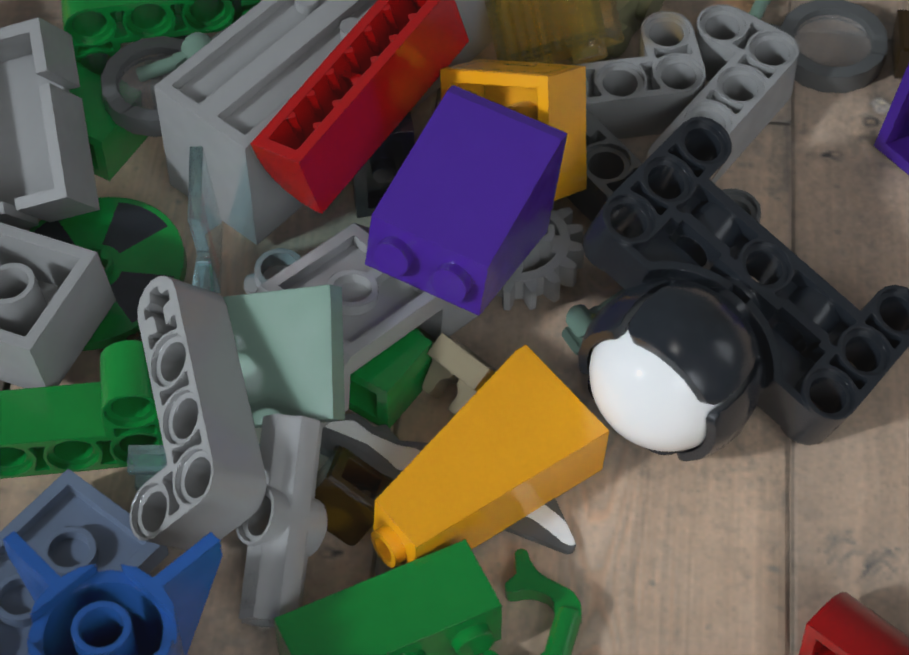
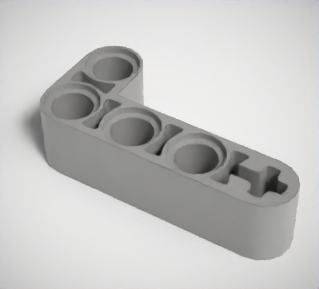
(748, 76)
(650, 90)
(203, 416)

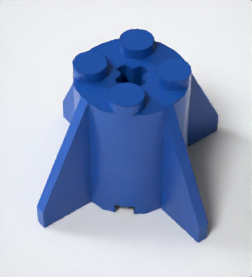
(113, 608)

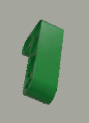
(103, 25)
(83, 422)

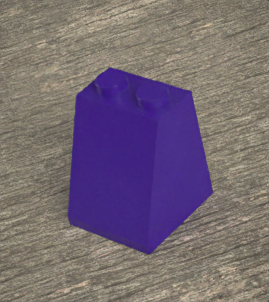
(467, 201)

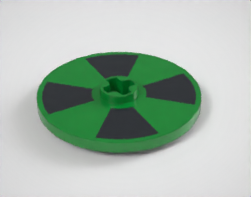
(134, 248)

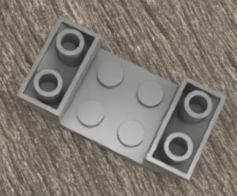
(374, 305)

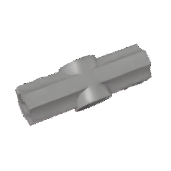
(287, 523)

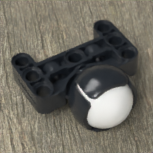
(702, 341)

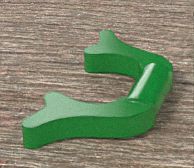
(532, 585)

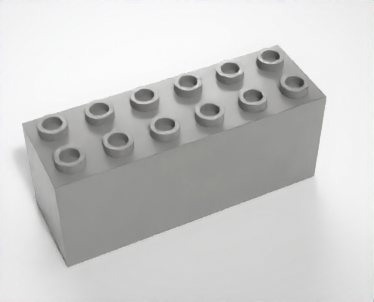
(244, 80)

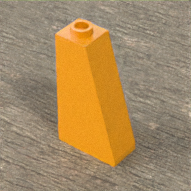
(490, 464)

